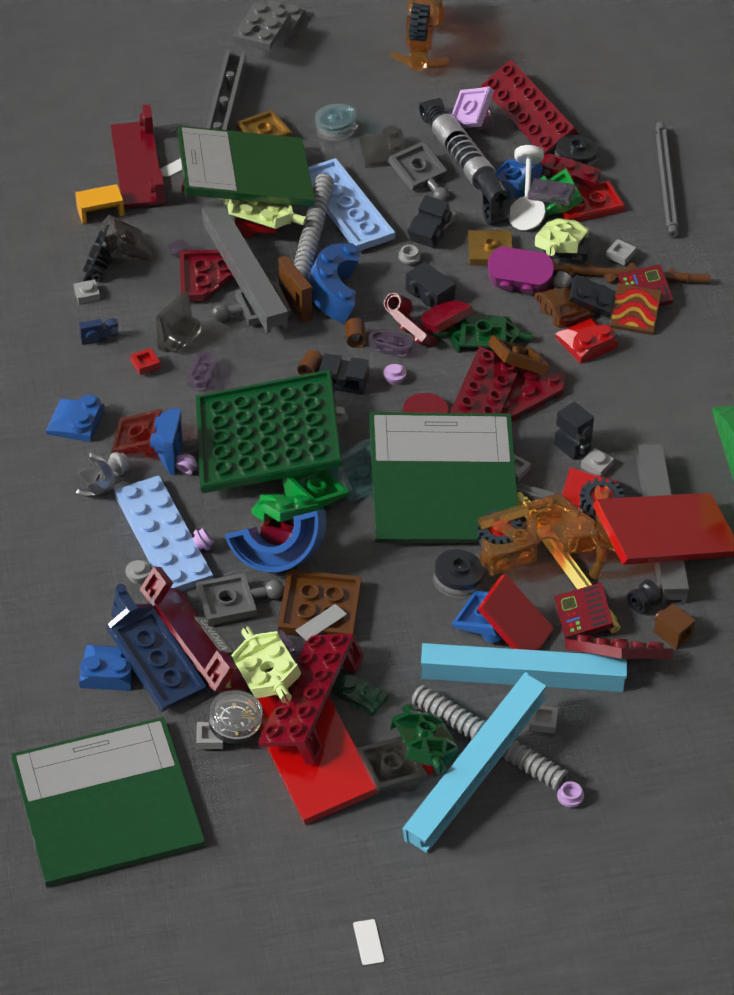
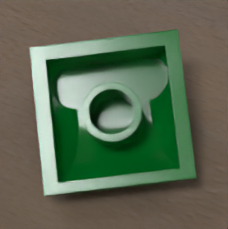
(318, 486)

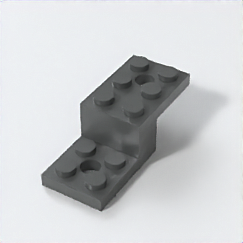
(268, 25)

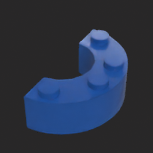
(328, 290)
(267, 557)

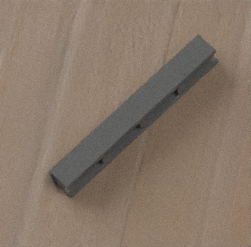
(227, 91)
(244, 267)
(655, 482)

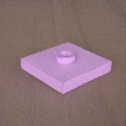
(472, 106)

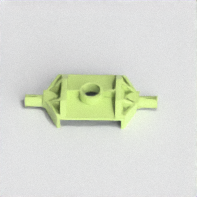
(264, 213)
(561, 236)
(261, 653)

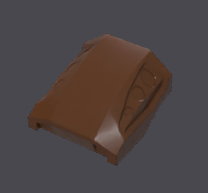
(556, 304)

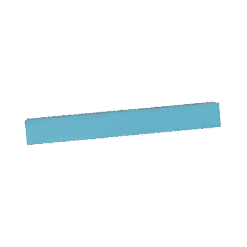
(509, 665)
(474, 763)

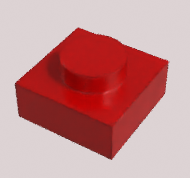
(145, 361)

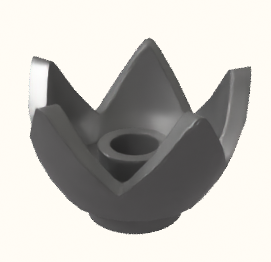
(97, 479)

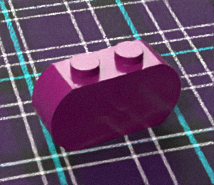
(520, 270)

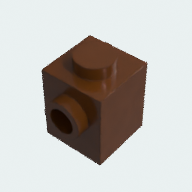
(674, 626)

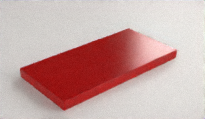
(665, 528)
(335, 779)

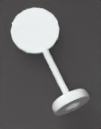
(527, 213)

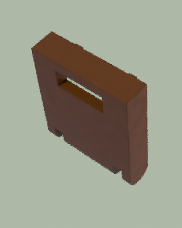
(295, 289)
(514, 355)

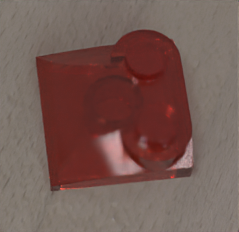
(135, 434)

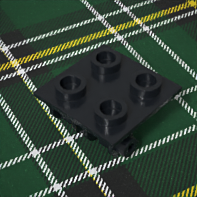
(99, 260)

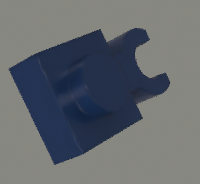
(95, 330)

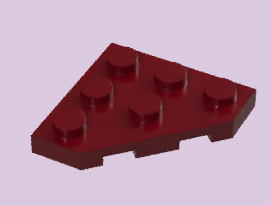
(203, 273)
(531, 391)
(619, 648)

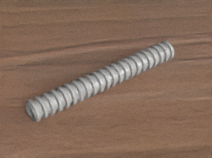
(314, 224)
(470, 725)

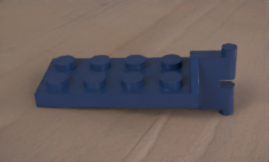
(153, 652)

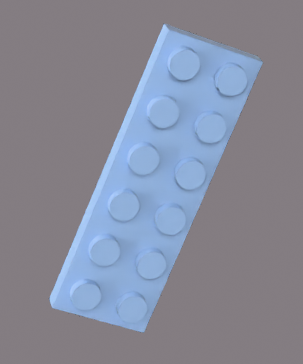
(352, 209)
(163, 532)

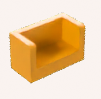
(99, 199)

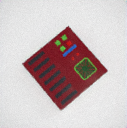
(651, 278)
(584, 611)

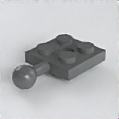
(417, 177)
(221, 312)
(238, 590)

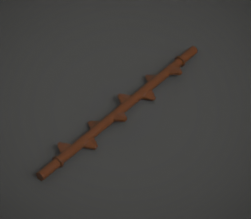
(612, 273)

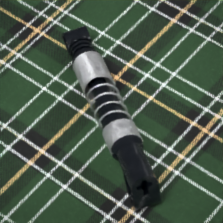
(478, 170)

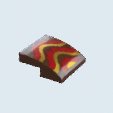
(635, 309)

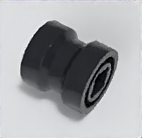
(641, 598)

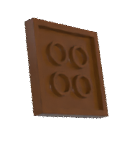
(314, 592)

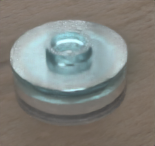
(336, 122)

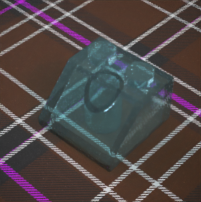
(356, 470)

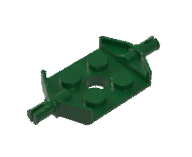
(467, 331)
(425, 738)

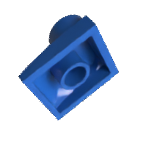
(514, 174)
(76, 418)
(168, 438)
(472, 620)
(105, 669)

